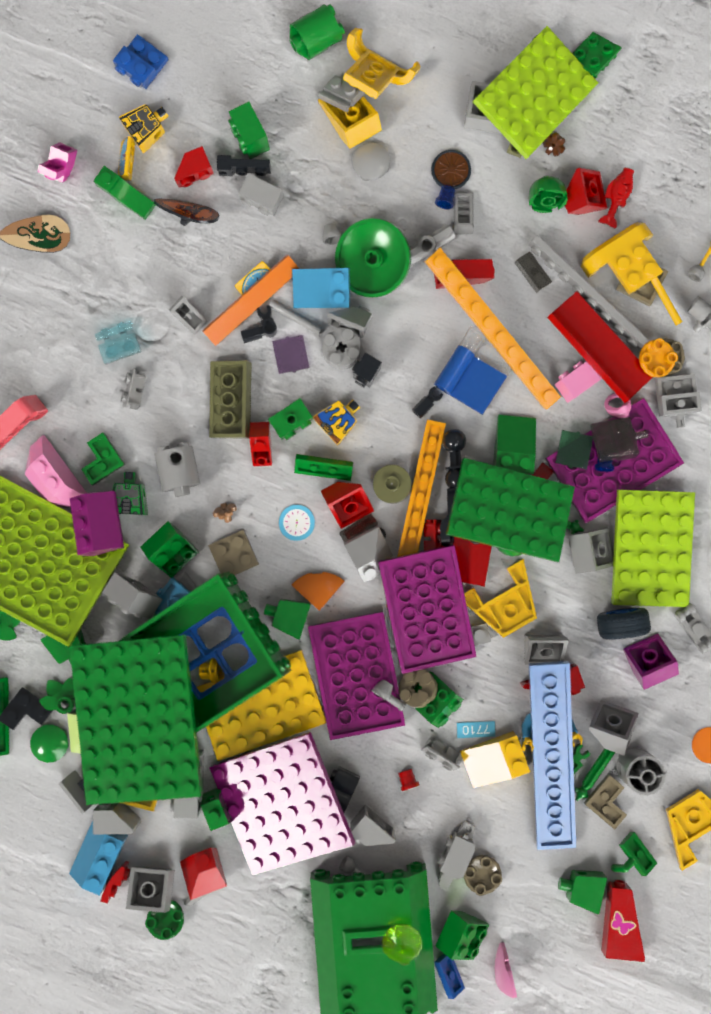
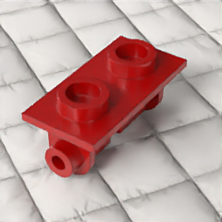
(432, 530)

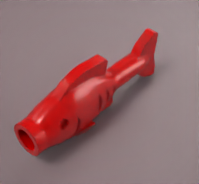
(618, 192)

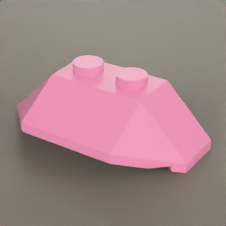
(51, 474)

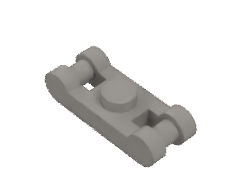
(694, 627)

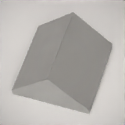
(544, 648)

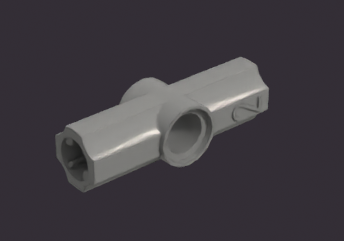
(437, 238)

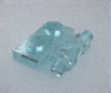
(119, 348)

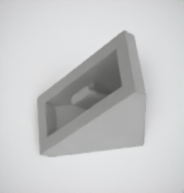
(187, 315)

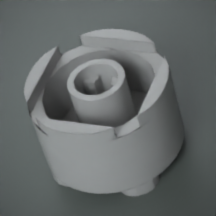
(347, 339)

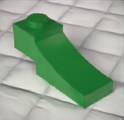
(124, 192)

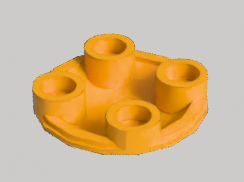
(657, 358)

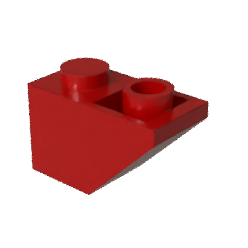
(193, 167)
(260, 443)

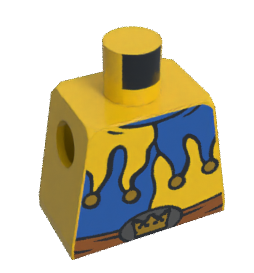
(337, 420)

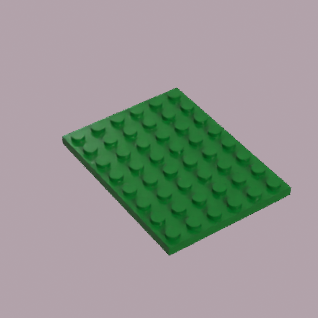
(136, 720)

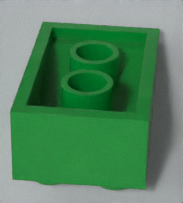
(515, 443)

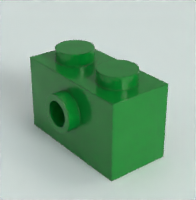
(291, 419)

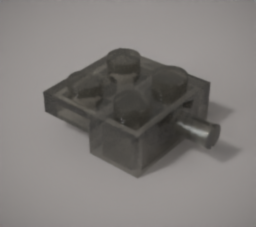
(616, 439)

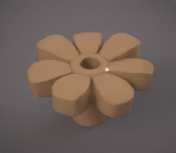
(225, 511)

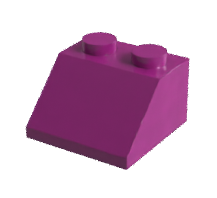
(651, 661)

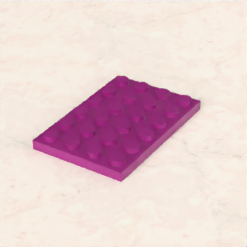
(597, 490)
(427, 608)
(349, 662)

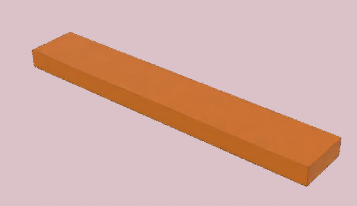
(250, 300)

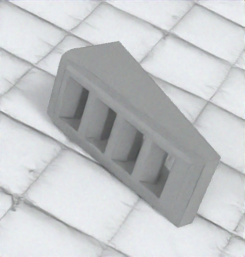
(463, 225)

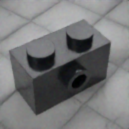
(366, 370)

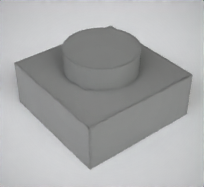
(480, 634)

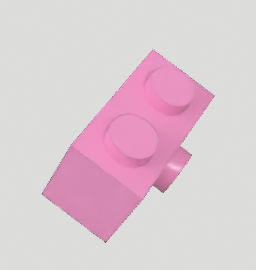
(577, 381)

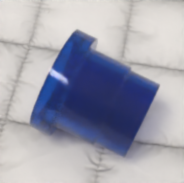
(445, 198)
(604, 466)

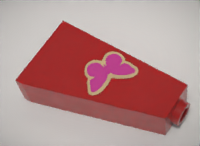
(621, 928)

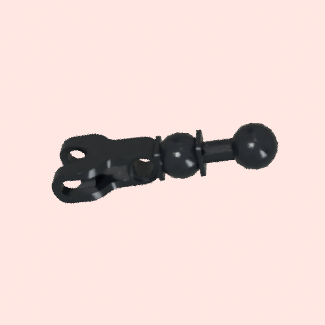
(453, 442)

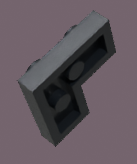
(21, 705)

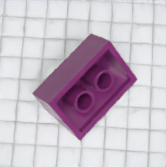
(96, 523)

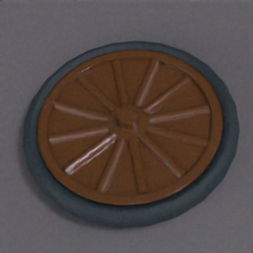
(451, 169)

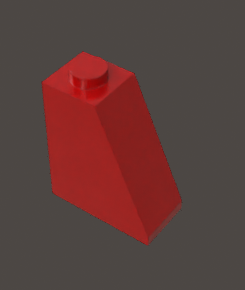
(474, 270)

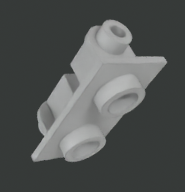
(130, 396)
(435, 752)

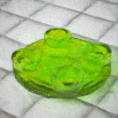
(402, 943)

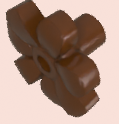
(555, 144)

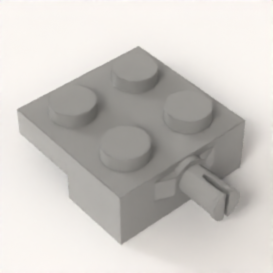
(677, 397)

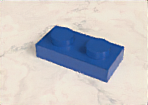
(449, 976)

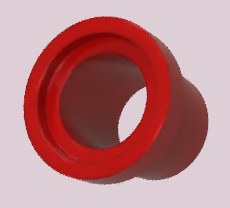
(407, 780)

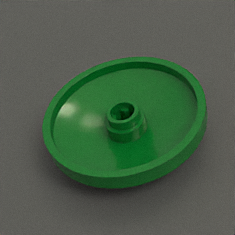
(376, 257)

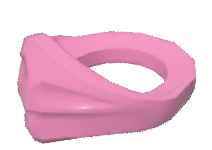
(620, 412)

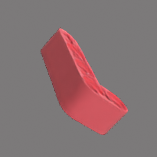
(19, 415)

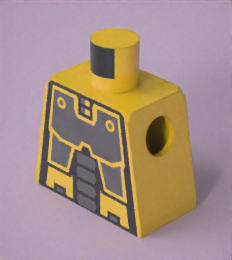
(144, 125)

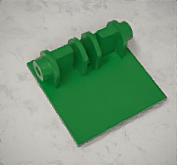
(596, 53)

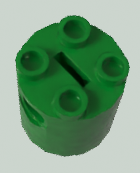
(315, 32)

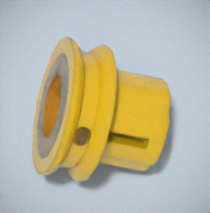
(214, 671)

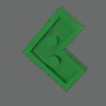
(106, 462)

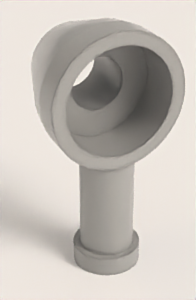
(331, 234)
(384, 690)

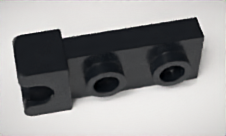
(228, 166)

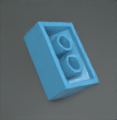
(97, 860)

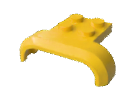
(371, 71)
(626, 257)

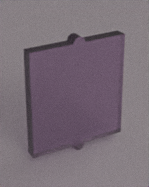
(290, 354)

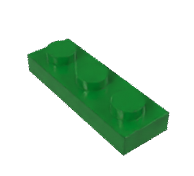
(323, 467)

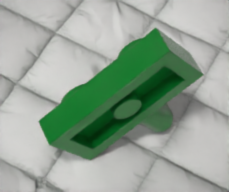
(637, 854)

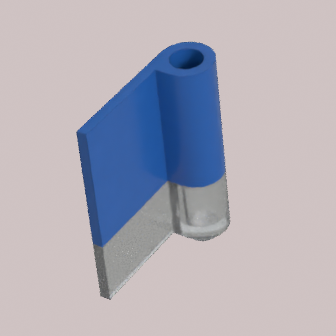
(474, 372)

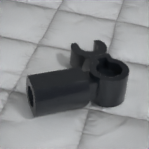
(267, 329)

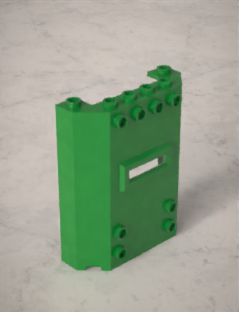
(364, 976)

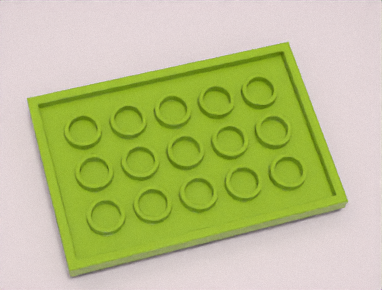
(535, 92)
(653, 548)

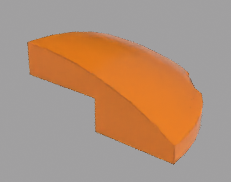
(318, 587)

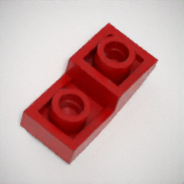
(117, 879)

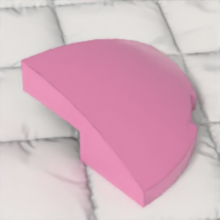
(503, 972)

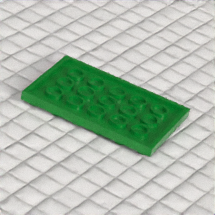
(510, 510)

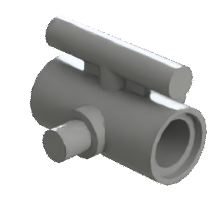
(702, 312)

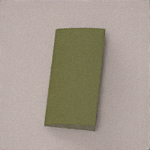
(230, 399)

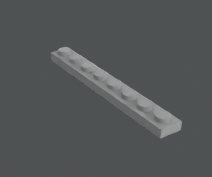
(593, 298)

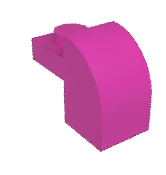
(60, 162)

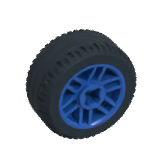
(623, 623)

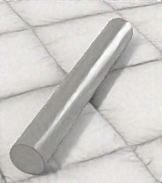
(295, 317)

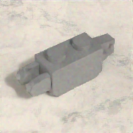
(456, 855)

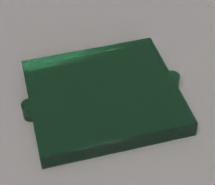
(574, 449)

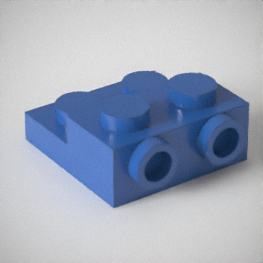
(140, 62)

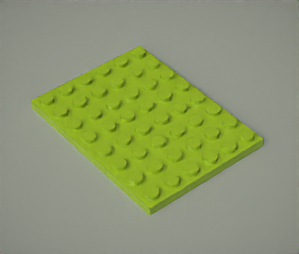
(40, 566)

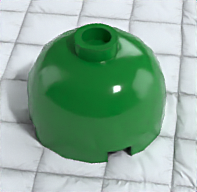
(547, 194)

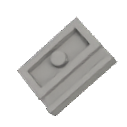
(340, 93)

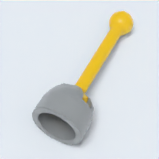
(697, 272)

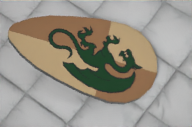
(37, 234)

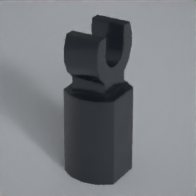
(426, 403)

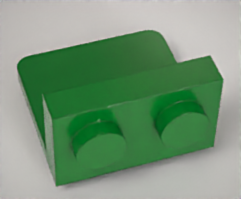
(442, 706)

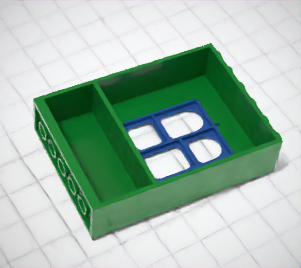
(221, 598)

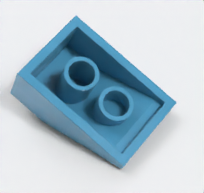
(321, 288)

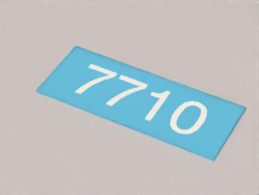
(476, 729)

